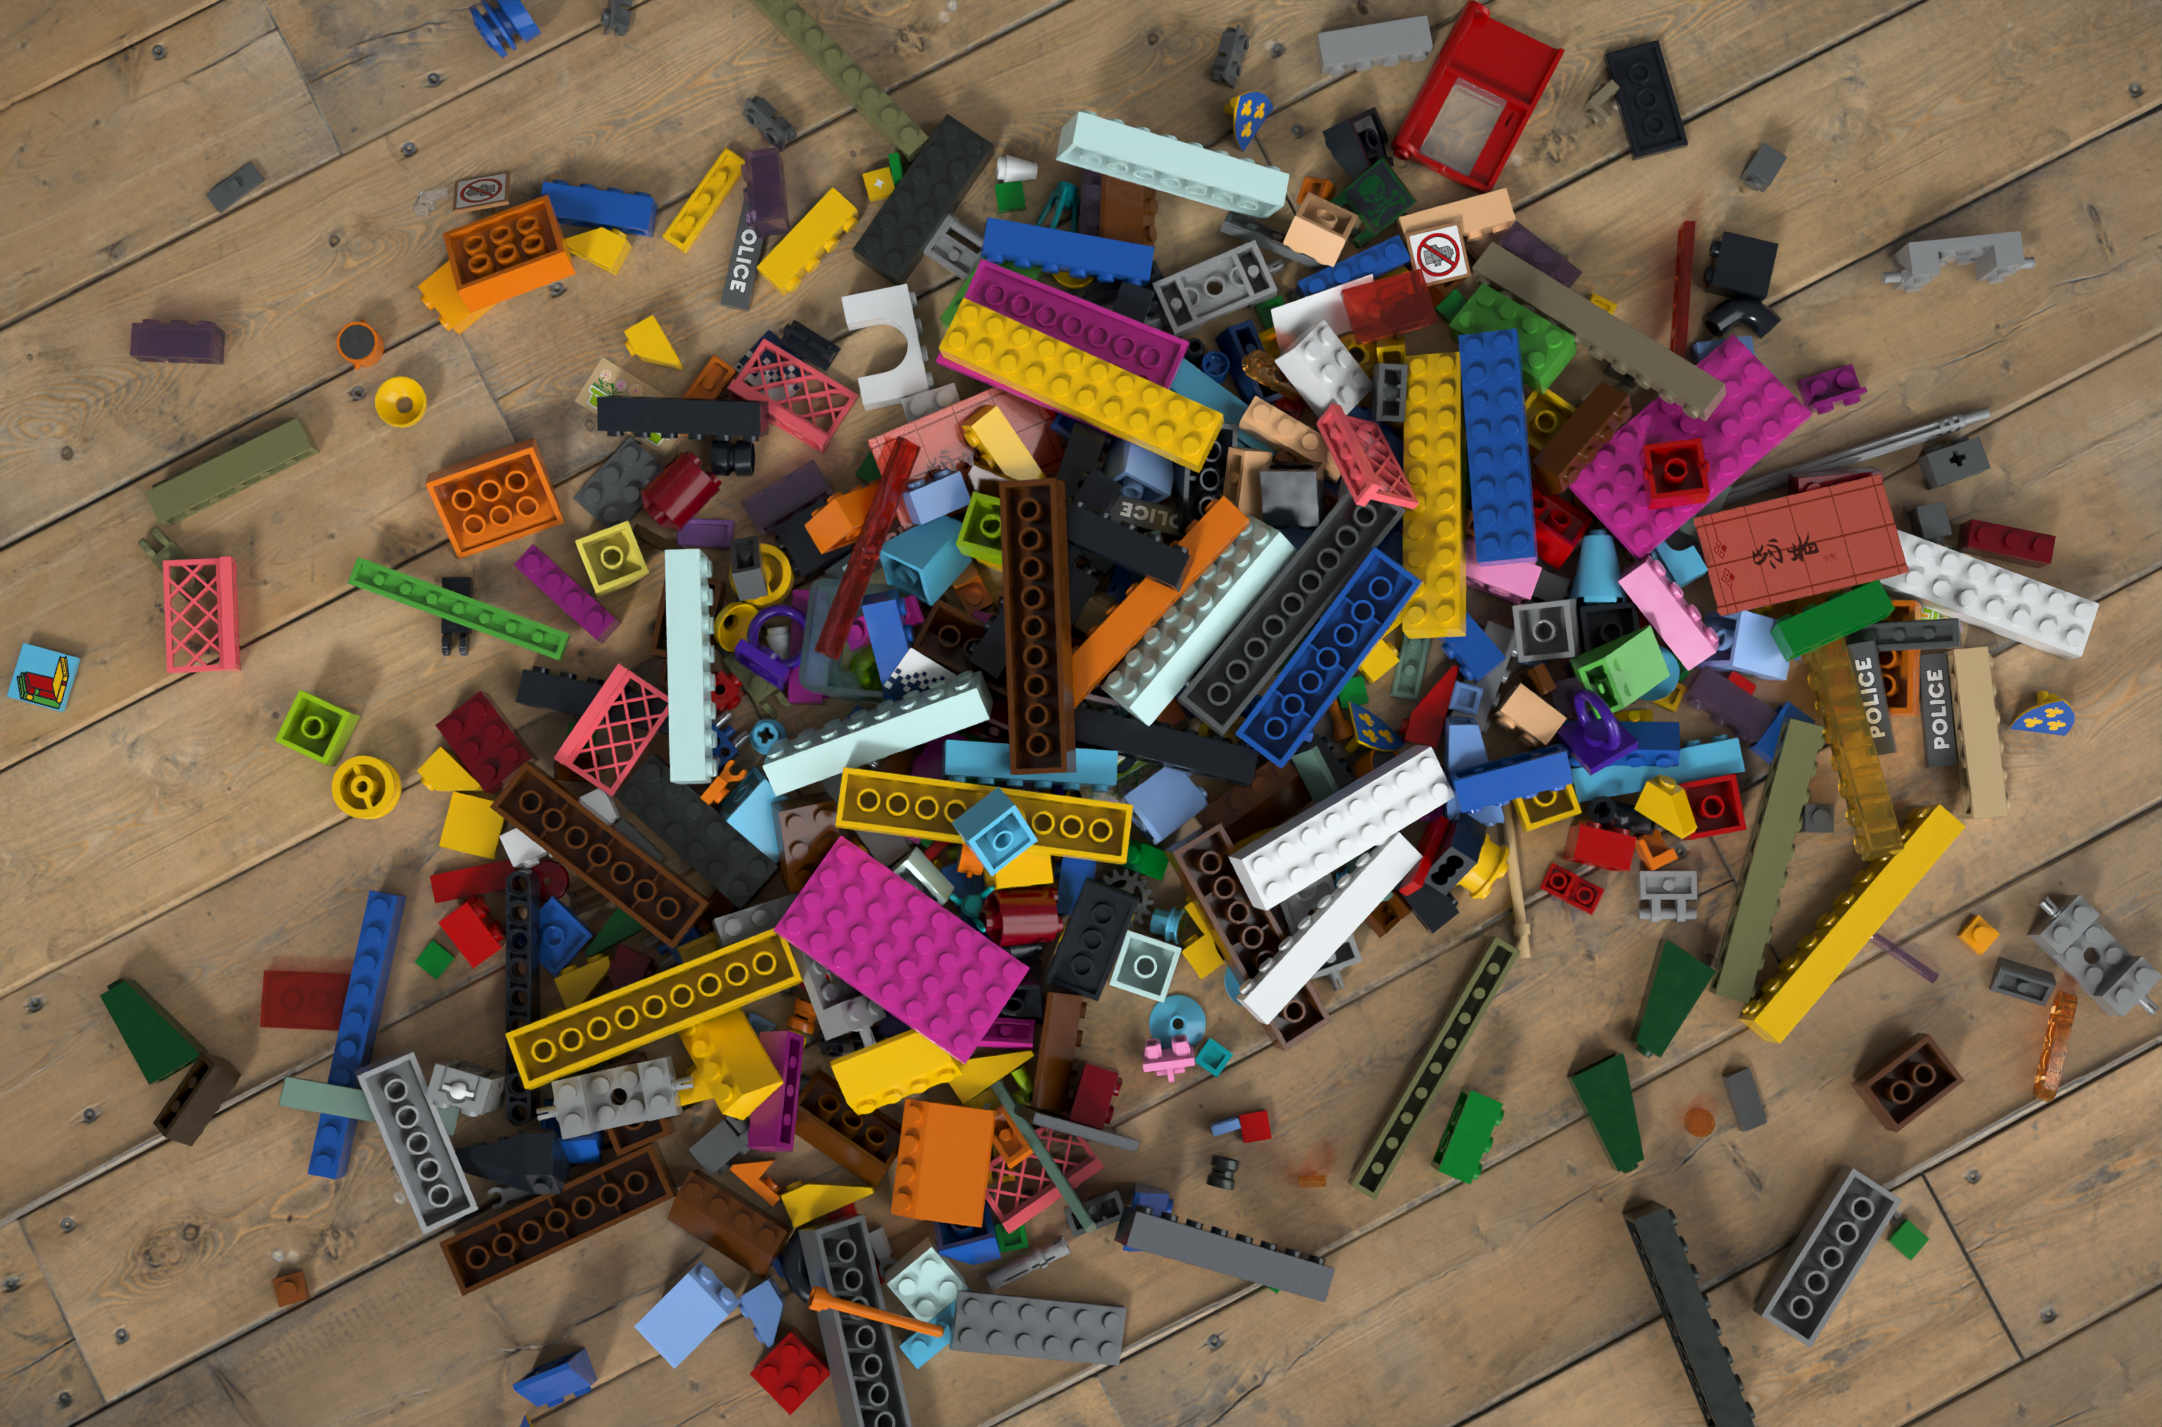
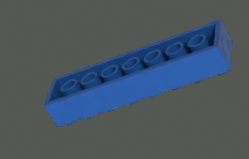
(1498, 448)
(1329, 657)

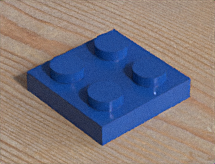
(560, 936)

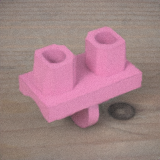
(1169, 1060)

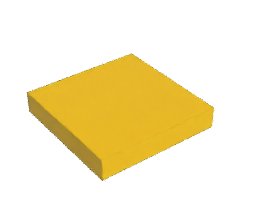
(472, 826)

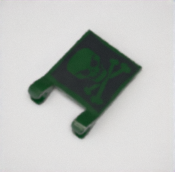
(1377, 200)

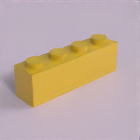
(809, 242)
(1000, 445)

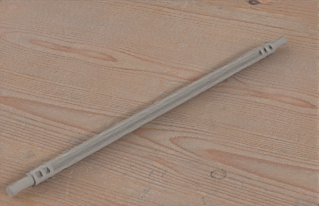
(1848, 456)

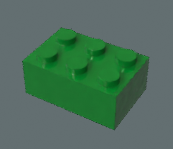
(1467, 1136)

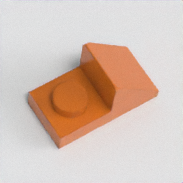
(972, 590)
(1009, 1139)
(752, 1174)

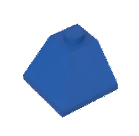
(578, 1149)
(969, 1243)

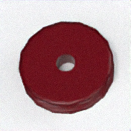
(558, 876)

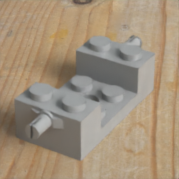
(1993, 256)
(1184, 296)
(1296, 909)
(2115, 977)
(837, 1003)
(586, 1102)

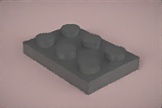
(616, 487)

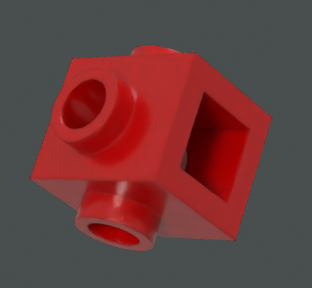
(732, 693)

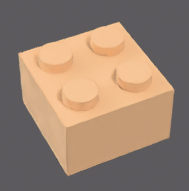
(1320, 229)
(1528, 717)

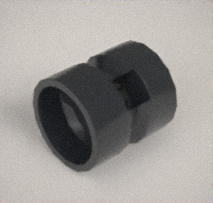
(732, 458)

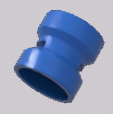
(1216, 363)

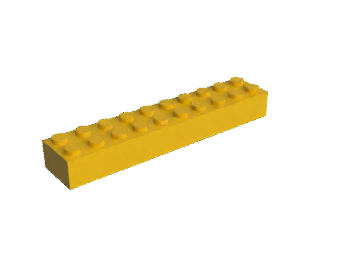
(1081, 385)
(1437, 475)
(929, 806)
(1849, 924)
(653, 1008)

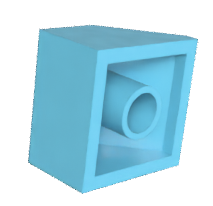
(995, 831)

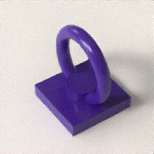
(762, 659)
(1593, 740)

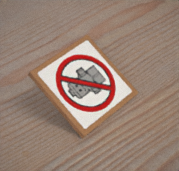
(481, 193)
(1439, 253)

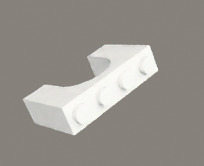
(894, 308)

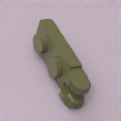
(173, 552)
(756, 686)

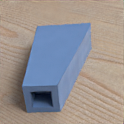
(1464, 750)

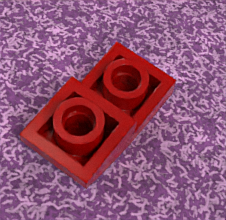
(1572, 889)

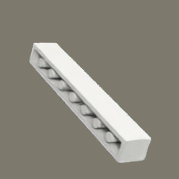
(1327, 928)

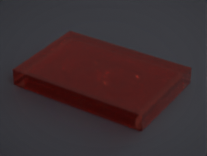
(1389, 306)
(303, 1000)

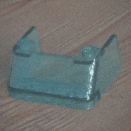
(820, 672)

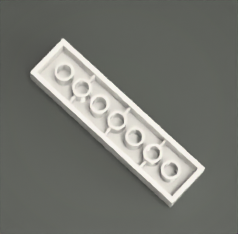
(1993, 598)
(1341, 827)

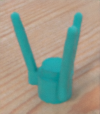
(1062, 198)
(971, 906)

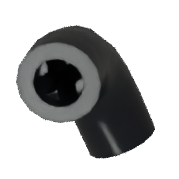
(1741, 312)
(1619, 815)
(795, 1268)

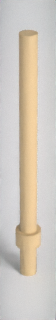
(1521, 928)

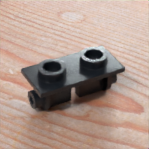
(809, 345)
(843, 1044)

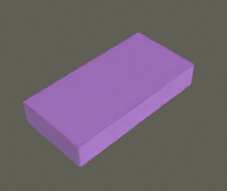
(706, 533)

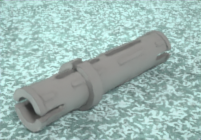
(1032, 1261)

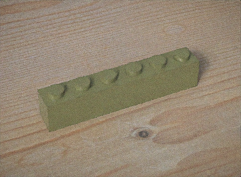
(232, 471)

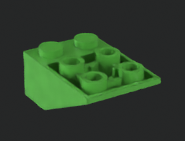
(1622, 669)

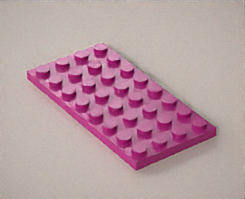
(1075, 322)
(1734, 438)
(901, 949)

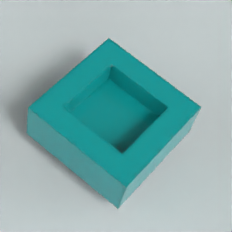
(1213, 1057)

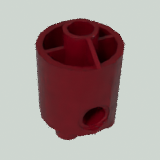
(679, 491)
(1021, 915)

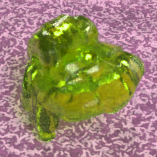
(866, 669)

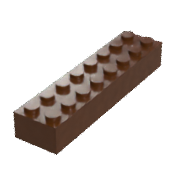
(601, 854)
(1240, 930)
(559, 1220)

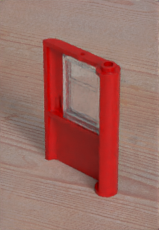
(1469, 95)

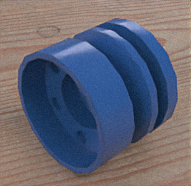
(504, 22)

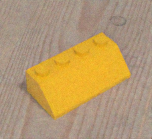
(732, 1062)
(892, 1071)

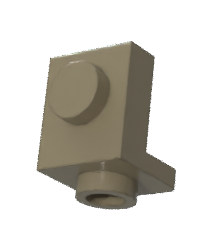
(1600, 96)

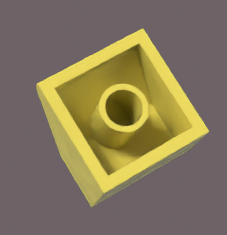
(612, 558)

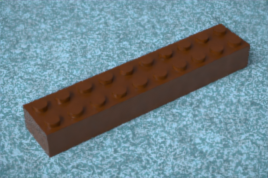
(1037, 626)

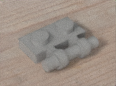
(1667, 886)

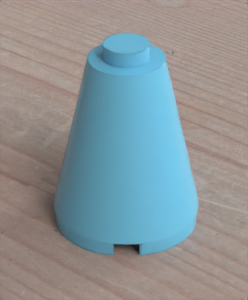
(1598, 572)

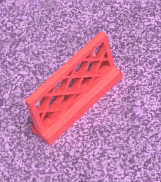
(785, 418)
(1353, 459)
(227, 614)
(593, 717)
(1047, 1195)

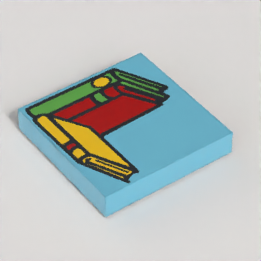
(43, 677)

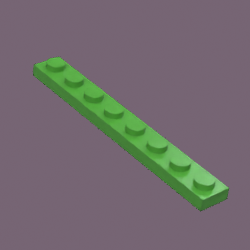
(459, 609)

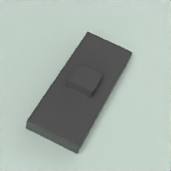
(235, 187)

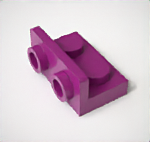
(1831, 388)

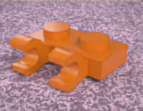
(719, 788)

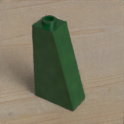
(1669, 996)
(150, 1031)
(1609, 1107)

